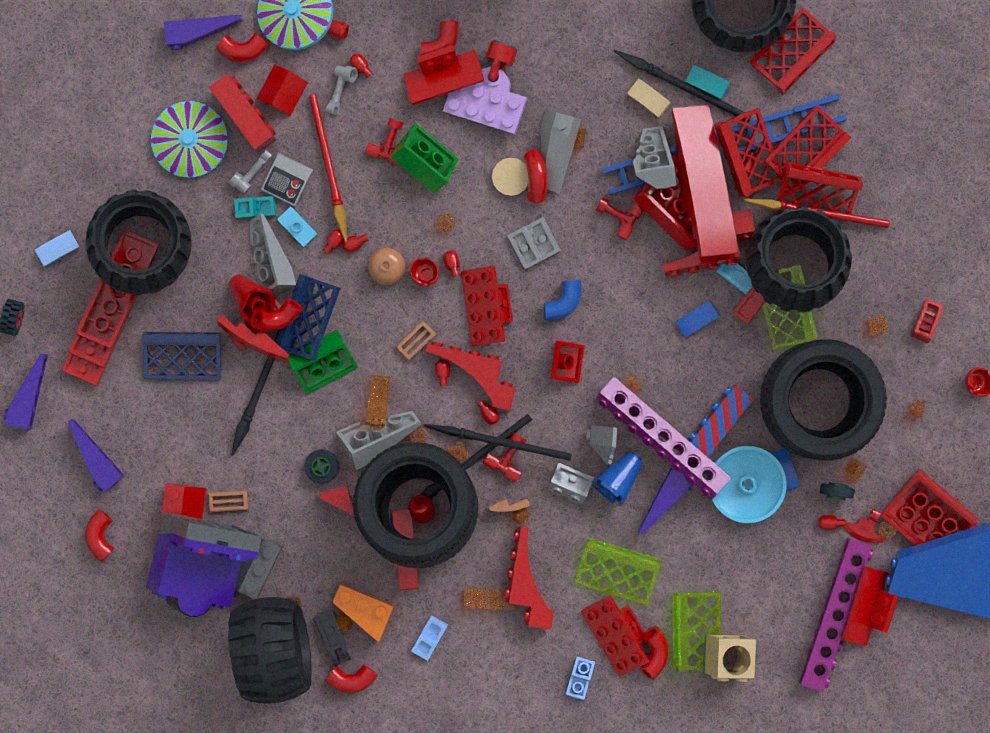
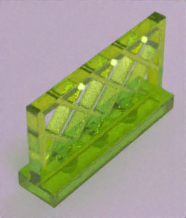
(806, 317)
(626, 557)
(681, 627)

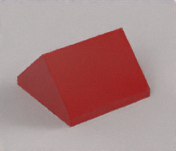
(282, 89)
(567, 361)

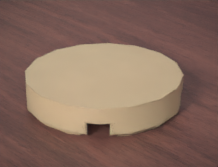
(510, 176)

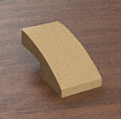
(649, 98)

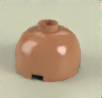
(386, 266)

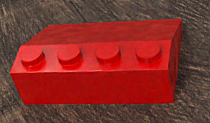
(669, 208)
(926, 511)

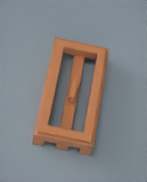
(404, 352)
(244, 499)

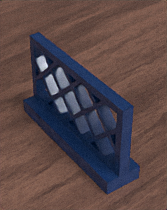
(303, 295)
(177, 339)

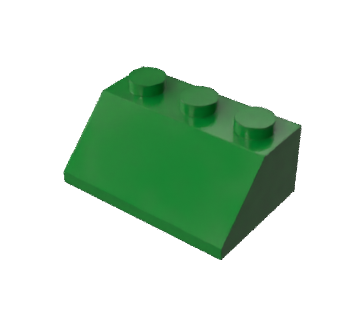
(424, 158)
(330, 363)

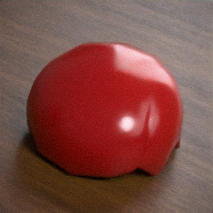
(424, 272)
(978, 382)

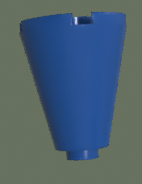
(619, 478)

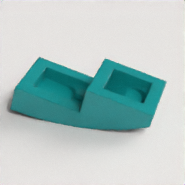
(707, 82)
(253, 207)

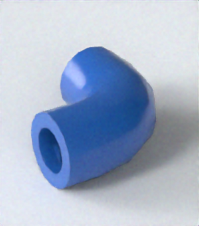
(566, 304)

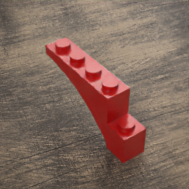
(743, 230)
(482, 369)
(522, 586)

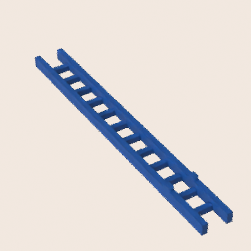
(784, 115)

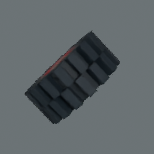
(11, 317)

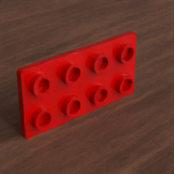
(442, 73)
(486, 305)
(870, 607)
(617, 634)

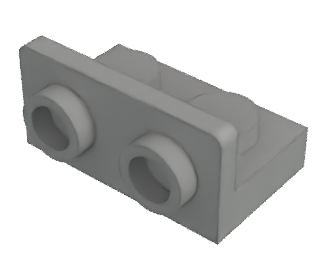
(570, 483)

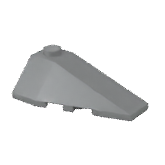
(557, 142)
(654, 159)
(271, 264)
(603, 441)
(365, 442)

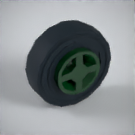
(316, 463)
(837, 490)

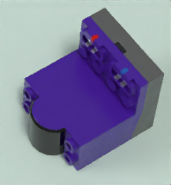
(198, 562)

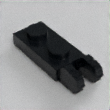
(332, 635)

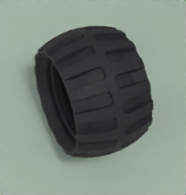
(742, 39)
(126, 206)
(811, 225)
(270, 650)

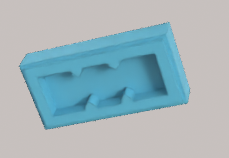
(297, 226)
(736, 276)

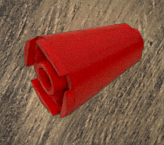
(250, 296)

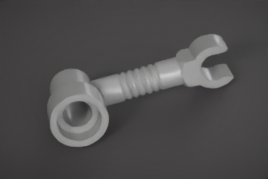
(344, 74)
(242, 182)

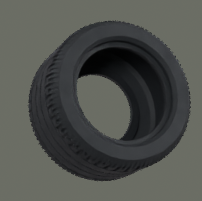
(864, 388)
(393, 469)

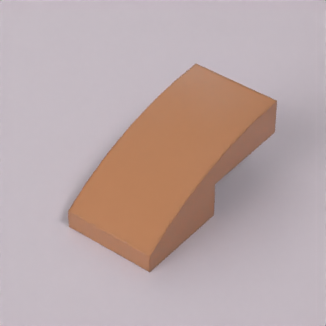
(503, 505)

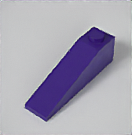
(187, 32)
(24, 404)
(99, 465)
(671, 490)

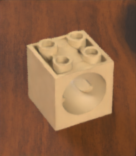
(716, 647)

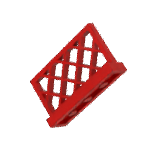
(805, 62)
(733, 157)
(822, 157)
(824, 177)

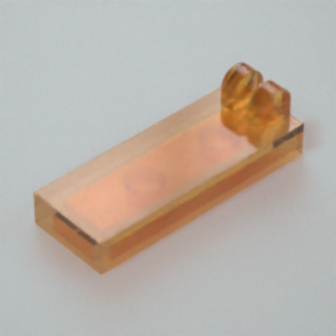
(378, 401)
(486, 599)

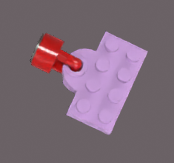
(491, 100)

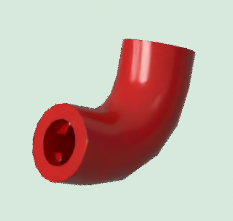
(448, 36)
(242, 52)
(536, 176)
(277, 319)
(95, 535)
(658, 652)
(351, 682)

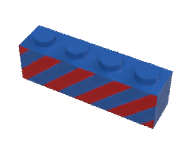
(721, 420)

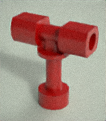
(385, 150)
(626, 219)
(503, 463)

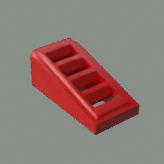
(916, 333)

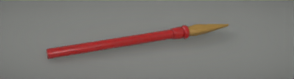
(776, 205)
(339, 212)

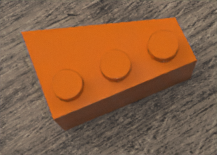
(364, 609)

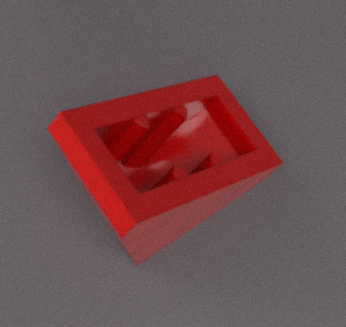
(339, 498)

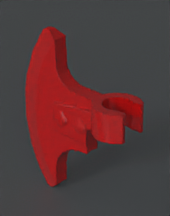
(864, 528)

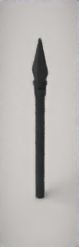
(641, 64)
(244, 425)
(471, 435)
(433, 489)

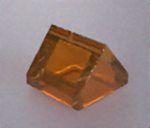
(579, 142)
(854, 469)

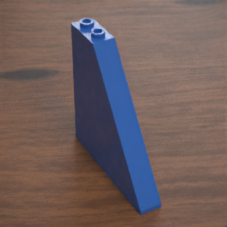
(946, 572)

